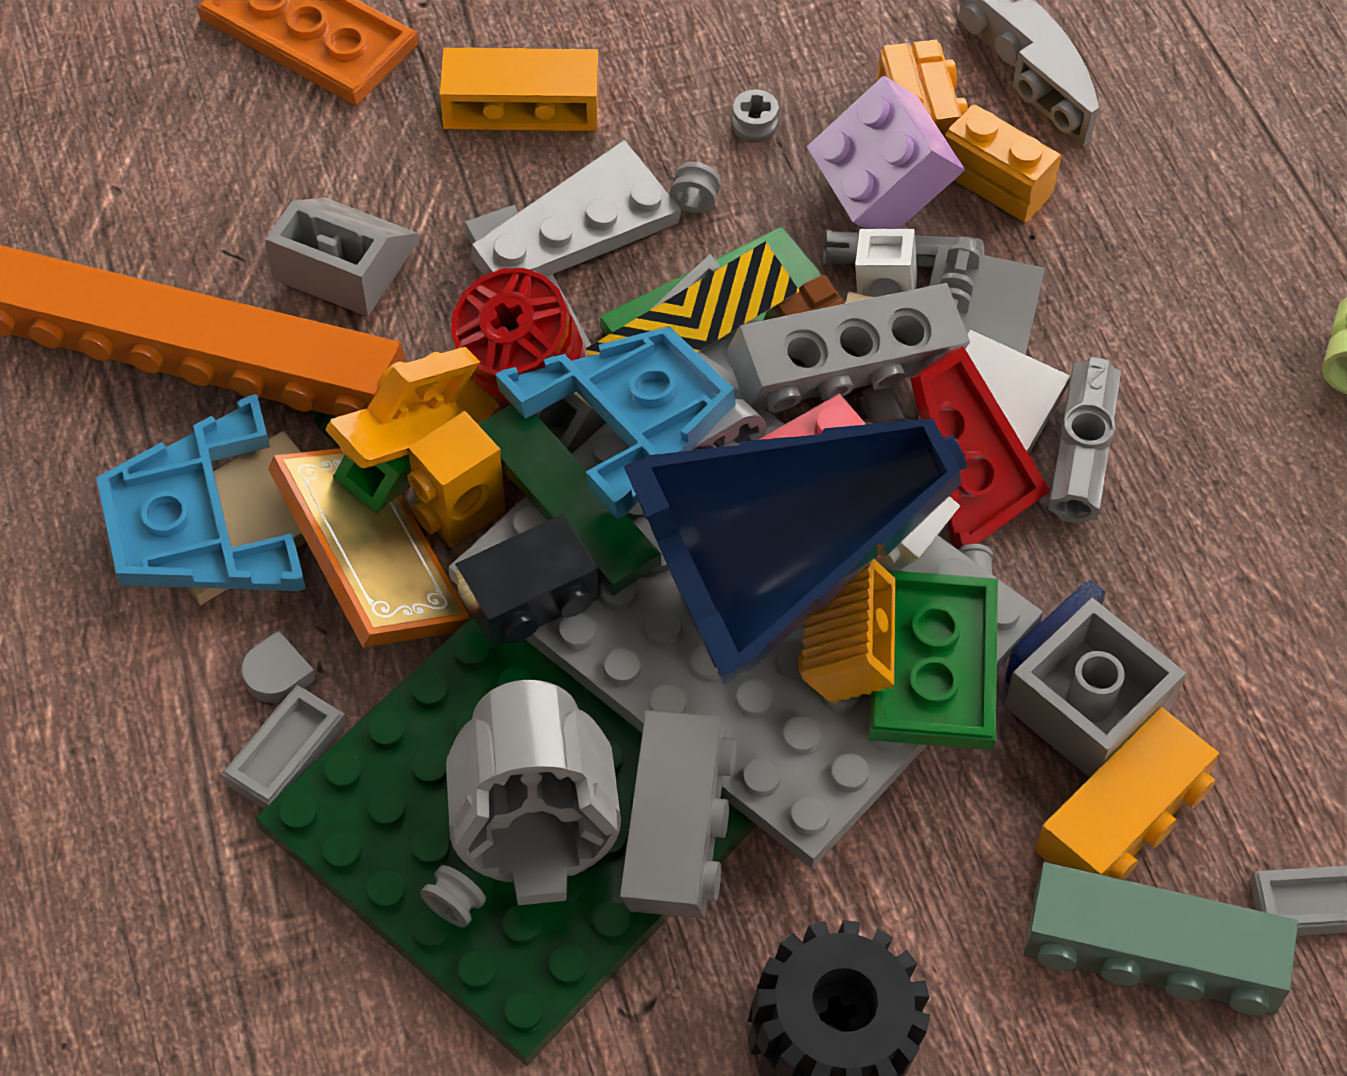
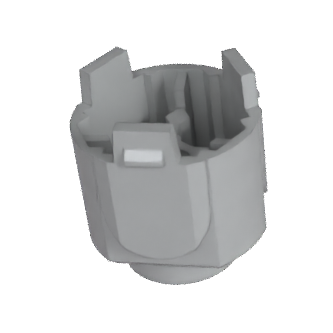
(532, 790)

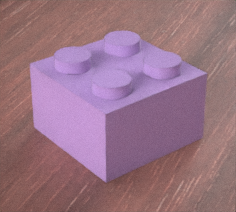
(885, 157)

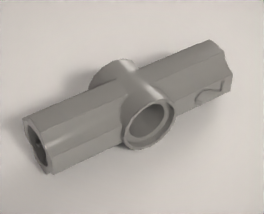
(1083, 463)

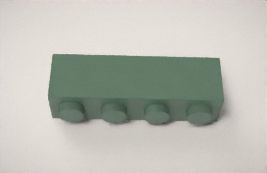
(1161, 939)

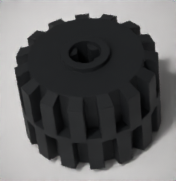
(852, 985)

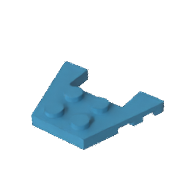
(645, 389)
(170, 519)

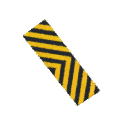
(717, 301)

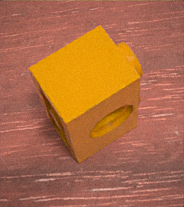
(456, 480)

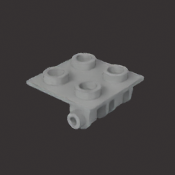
(990, 292)

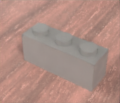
(677, 815)

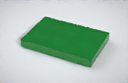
(941, 663)

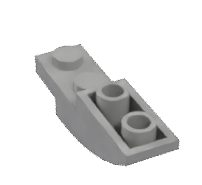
(1045, 61)

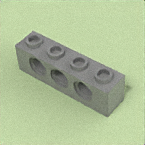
(763, 349)

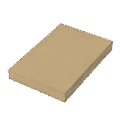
(253, 502)

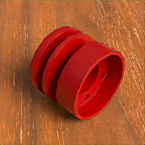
(508, 301)

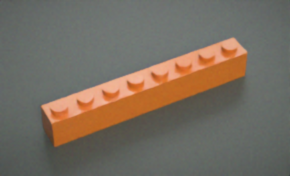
(191, 334)

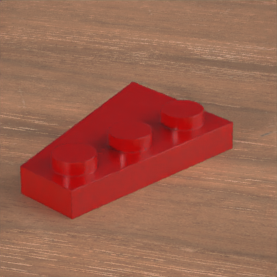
(999, 470)

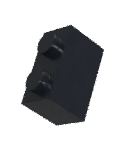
(528, 582)

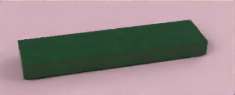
(559, 485)

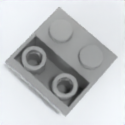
(337, 252)

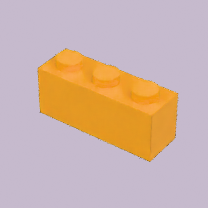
(520, 89)
(1130, 799)

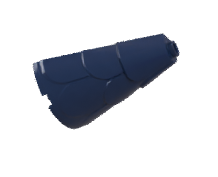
(787, 523)

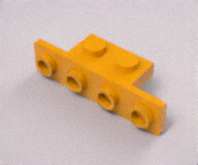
(410, 405)

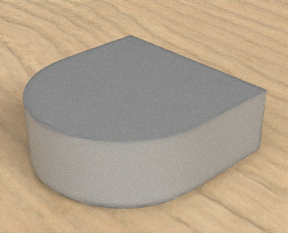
(275, 669)

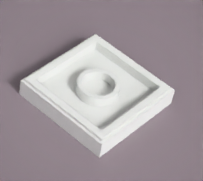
(1020, 385)

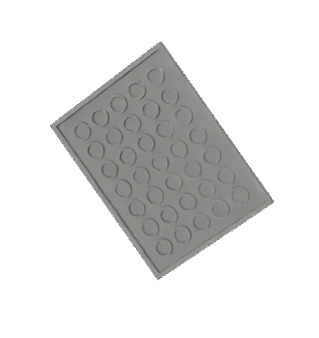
(799, 759)

